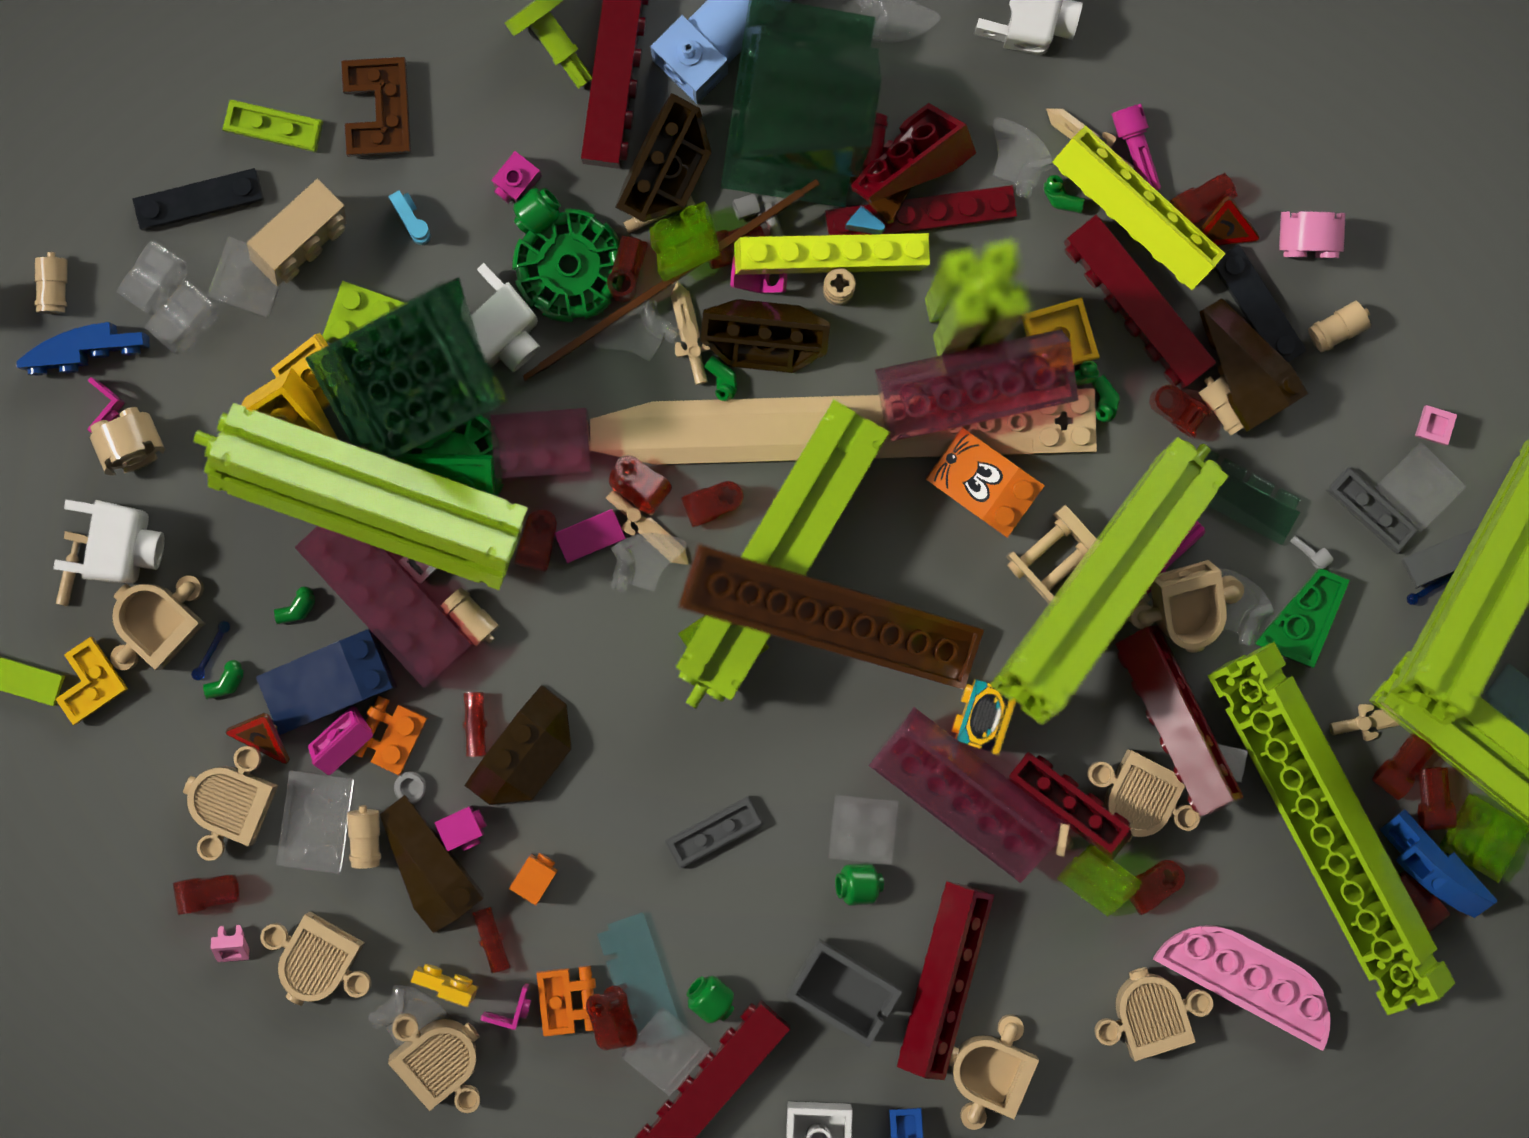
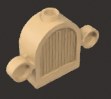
(1189, 604)
(154, 622)
(1143, 794)
(229, 802)
(316, 959)
(1152, 1015)
(436, 1060)
(992, 1073)

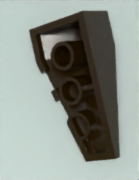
(1255, 372)
(432, 876)

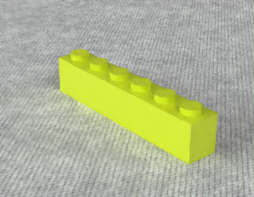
(1138, 208)
(831, 252)

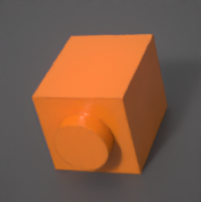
(534, 878)

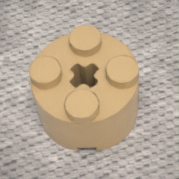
(126, 441)

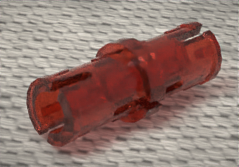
(474, 724)
(491, 940)

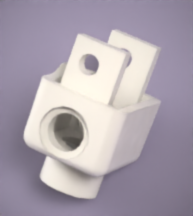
(1033, 24)
(504, 325)
(115, 543)

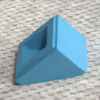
(865, 222)

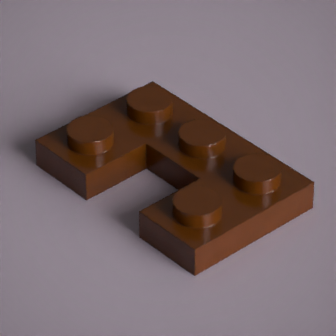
(392, 128)

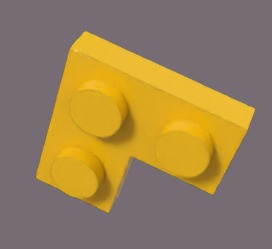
(98, 682)
(452, 989)

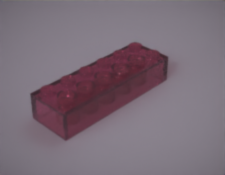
(977, 385)
(388, 602)
(967, 795)

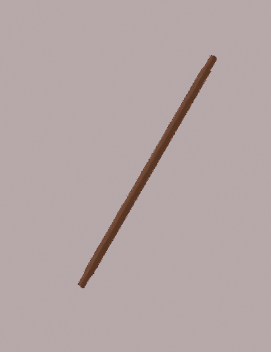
(620, 313)

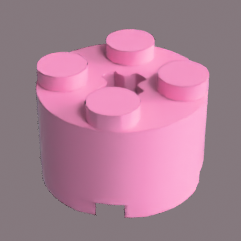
(1312, 232)

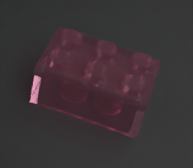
(541, 444)

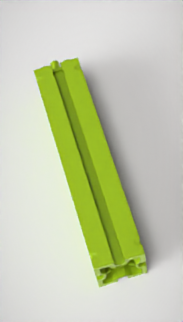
(976, 298)
(363, 495)
(787, 539)
(1110, 580)
(1475, 609)
(1478, 745)

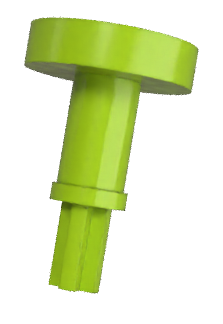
(552, 36)

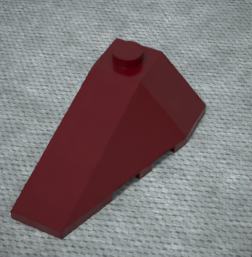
(925, 149)

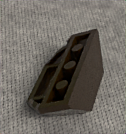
(666, 163)
(764, 335)
(524, 752)

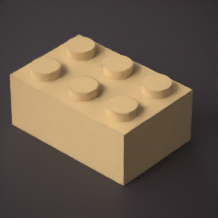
(297, 233)

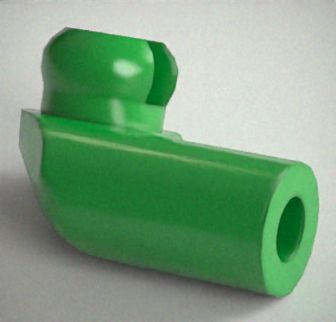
(1058, 196)
(1087, 373)
(724, 377)
(1108, 400)
(299, 608)
(228, 682)

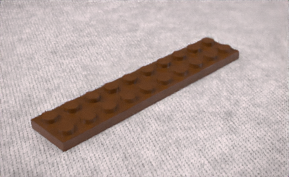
(830, 617)

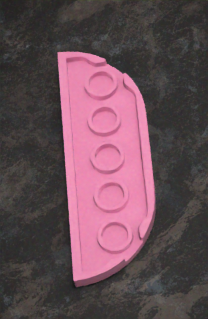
(1251, 979)

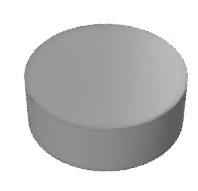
(411, 785)

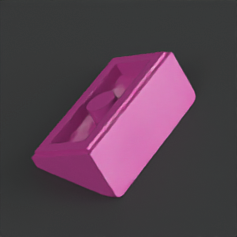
(590, 535)
(340, 741)

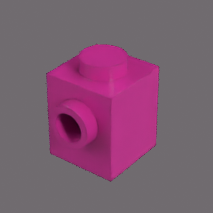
(515, 178)
(461, 828)

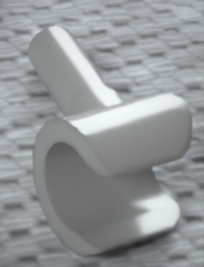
(1319, 559)

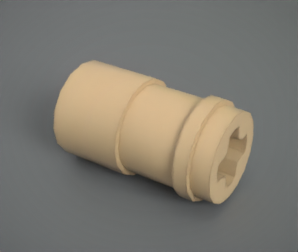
(50, 284)
(839, 286)
(1340, 326)
(1217, 401)
(469, 616)
(364, 837)

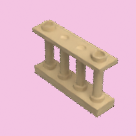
(1066, 524)

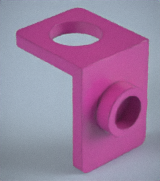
(757, 282)
(111, 410)
(521, 1012)

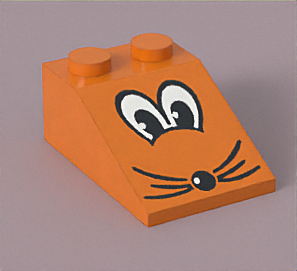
(984, 482)

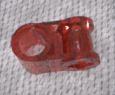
(1181, 410)
(641, 486)
(706, 503)
(536, 547)
(1154, 888)
(612, 1021)

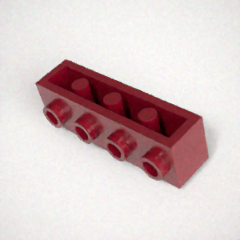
(1071, 805)

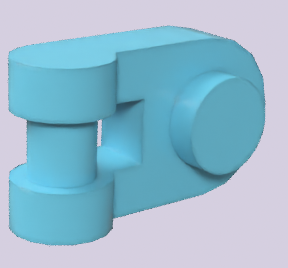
(404, 207)

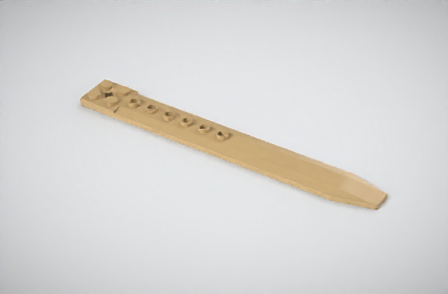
(783, 426)

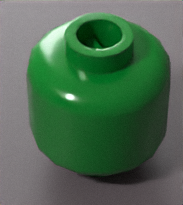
(536, 211)
(859, 884)
(710, 999)

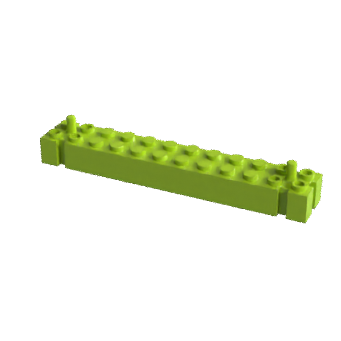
(1331, 830)

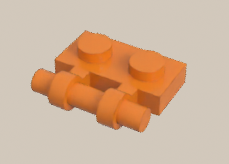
(399, 738)
(557, 1003)

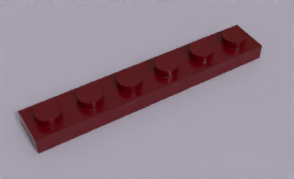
(935, 211)

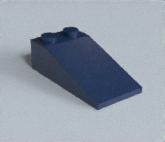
(326, 681)

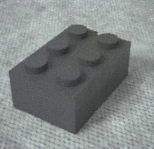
(843, 992)

